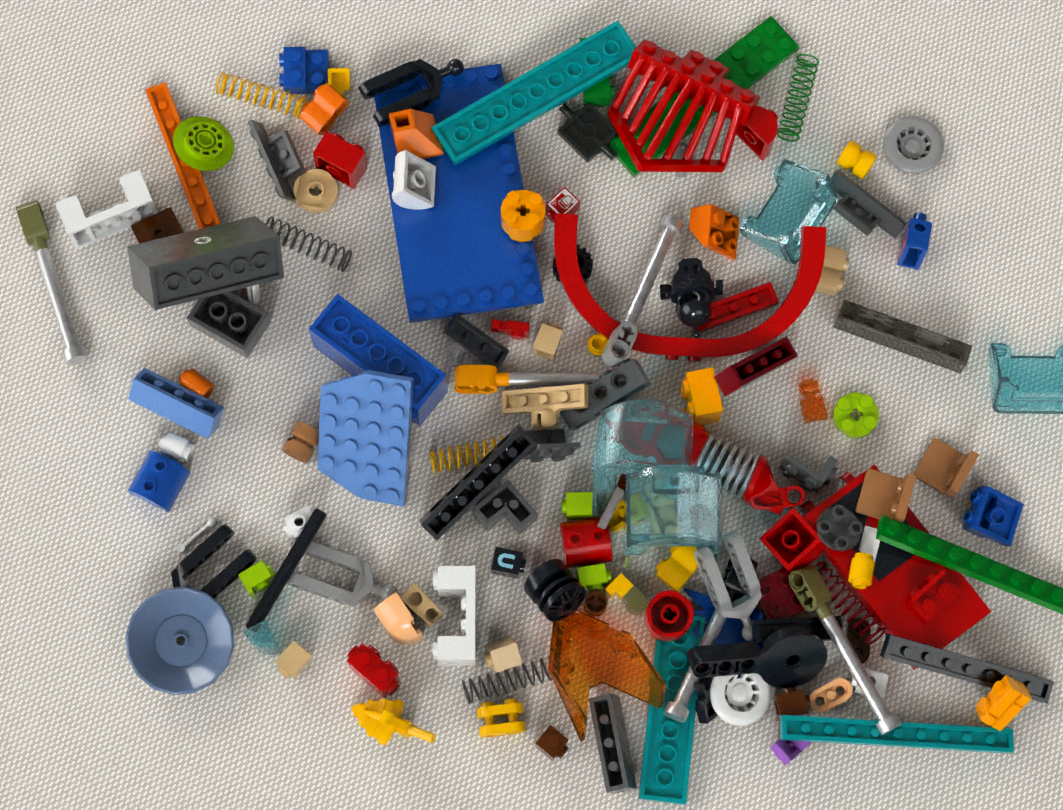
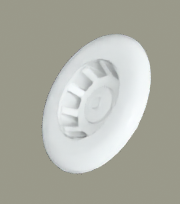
(738, 694)

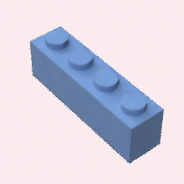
(176, 403)

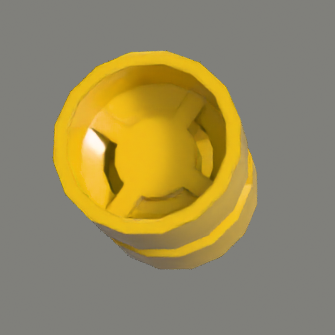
(856, 159)

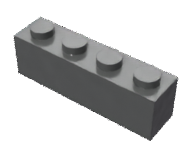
(612, 743)

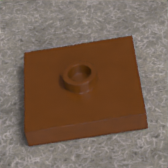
(157, 226)

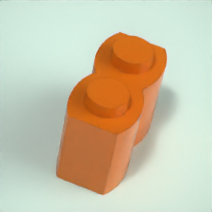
(324, 108)

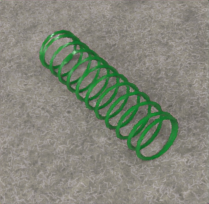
(803, 103)

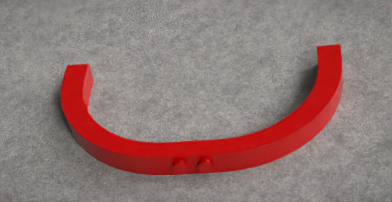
(804, 286)

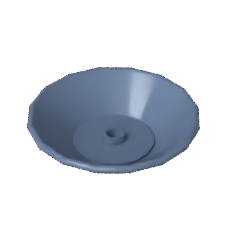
(154, 635)

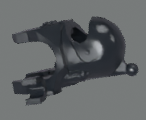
(686, 286)

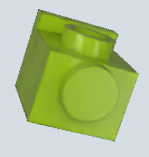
(594, 576)
(257, 577)

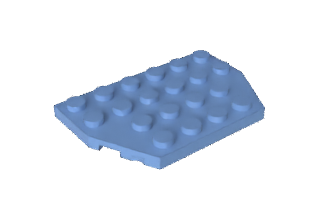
(367, 434)

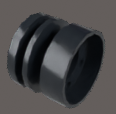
(555, 590)

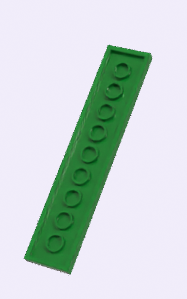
(747, 63)

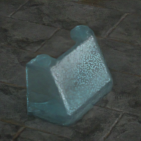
(799, 200)
(1025, 382)

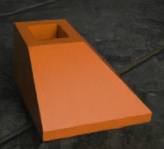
(414, 133)
(715, 229)

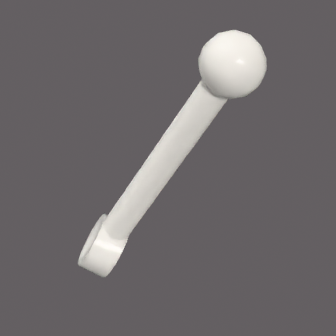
(181, 547)

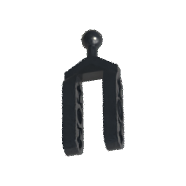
(403, 74)
(203, 553)

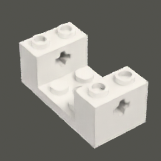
(101, 224)
(457, 582)

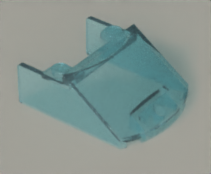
(638, 437)
(671, 509)

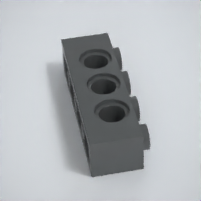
(636, 381)

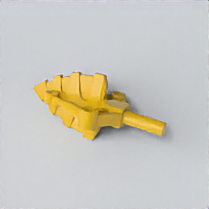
(384, 718)

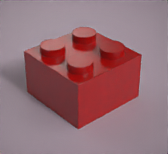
(340, 159)

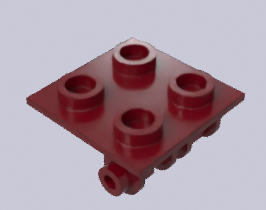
(778, 597)

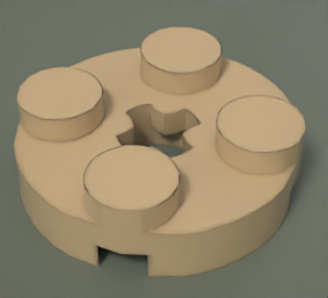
(308, 181)

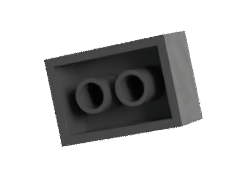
(230, 321)

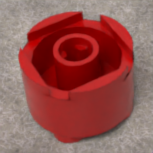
(676, 605)

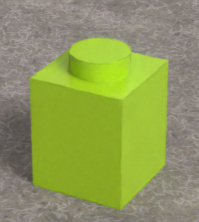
(577, 505)

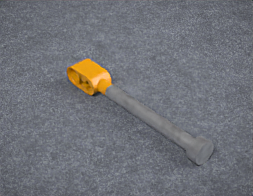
(486, 379)

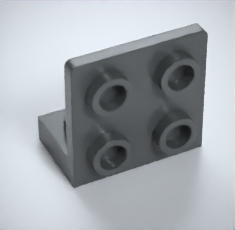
(550, 445)

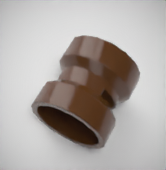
(593, 601)

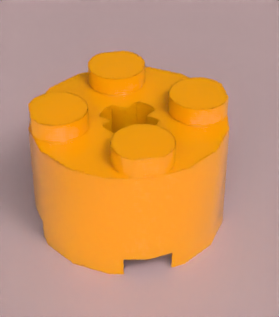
(523, 215)

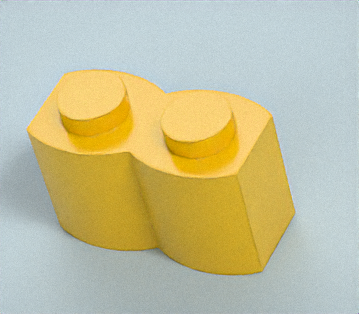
(678, 567)

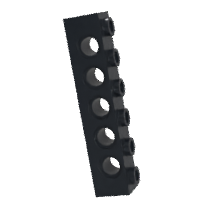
(477, 482)

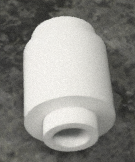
(176, 447)

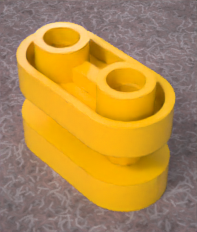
(490, 711)

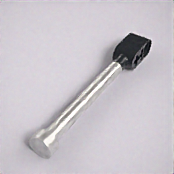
(678, 709)

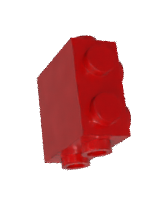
(374, 671)

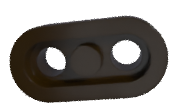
(859, 641)

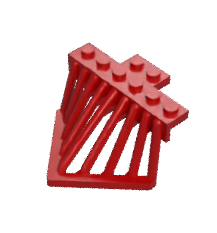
(694, 79)

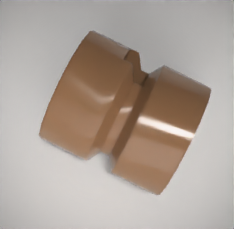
(301, 443)

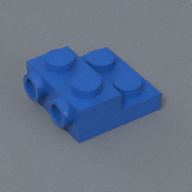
(303, 69)
(992, 515)

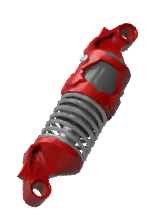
(756, 481)

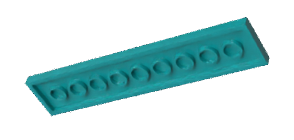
(535, 93)

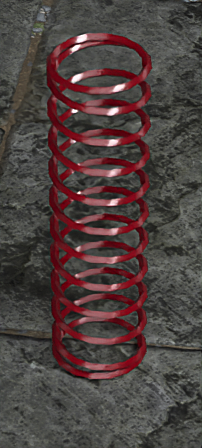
(848, 608)

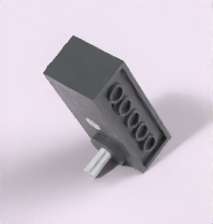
(206, 263)

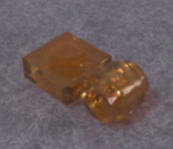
(813, 407)

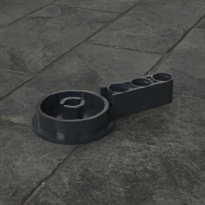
(783, 661)

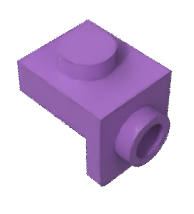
(788, 750)

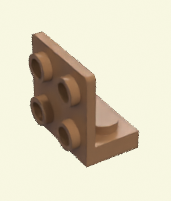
(945, 468)
(885, 495)

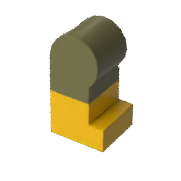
(628, 594)

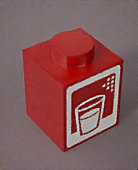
(563, 203)

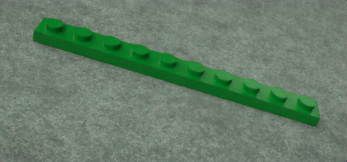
(970, 563)

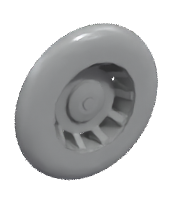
(909, 152)

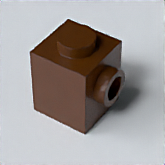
(791, 703)
(552, 743)

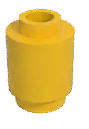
(861, 570)

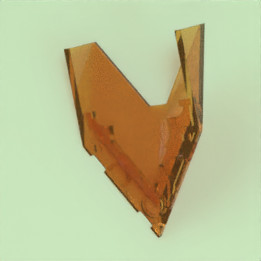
(592, 653)

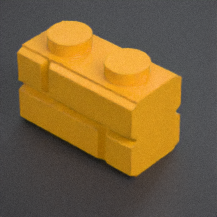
(1003, 702)

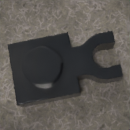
(703, 703)

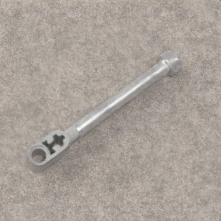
(670, 228)

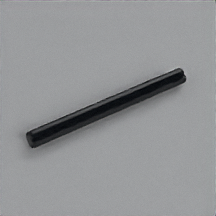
(287, 568)

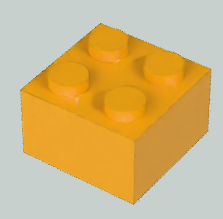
(702, 396)

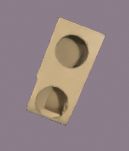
(421, 605)

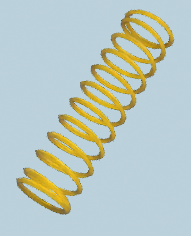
(222, 89)
(441, 453)

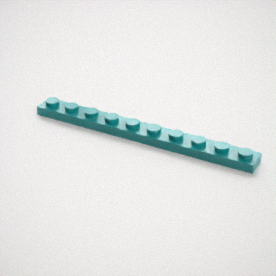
(906, 735)

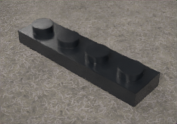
(764, 628)

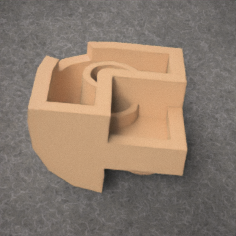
(398, 620)

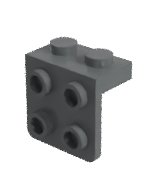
(810, 480)

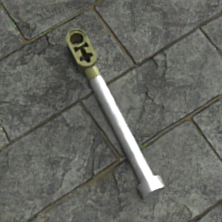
(37, 233)
(815, 595)

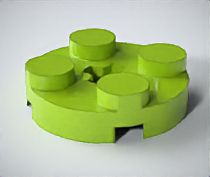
(863, 404)

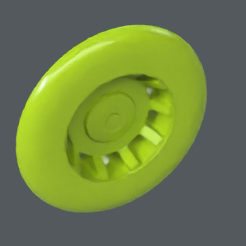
(206, 138)

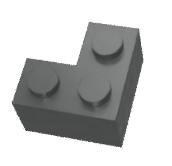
(505, 503)

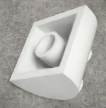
(413, 182)

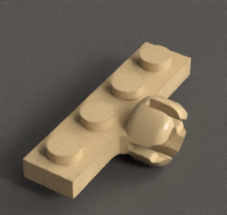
(545, 403)

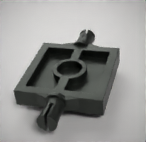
(587, 132)

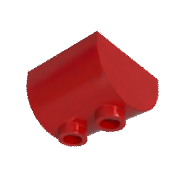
(759, 131)
(793, 541)
(585, 543)

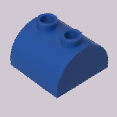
(159, 481)

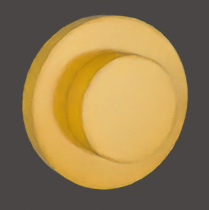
(597, 344)

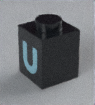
(508, 563)

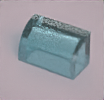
(263, 639)

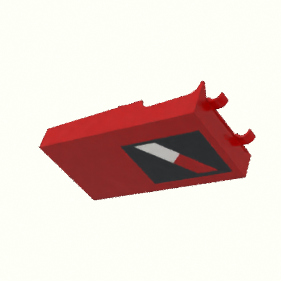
(897, 575)

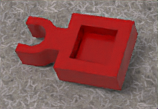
(514, 329)

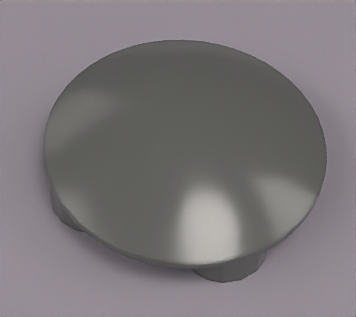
(839, 528)

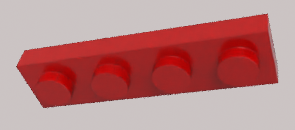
(741, 305)

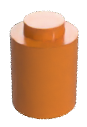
(196, 382)

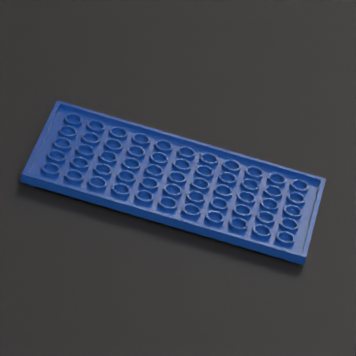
(457, 252)

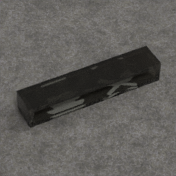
(902, 336)

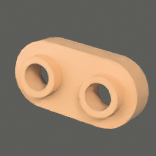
(829, 695)

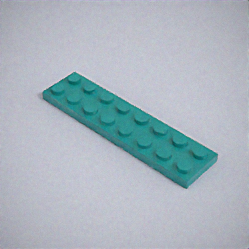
(667, 741)

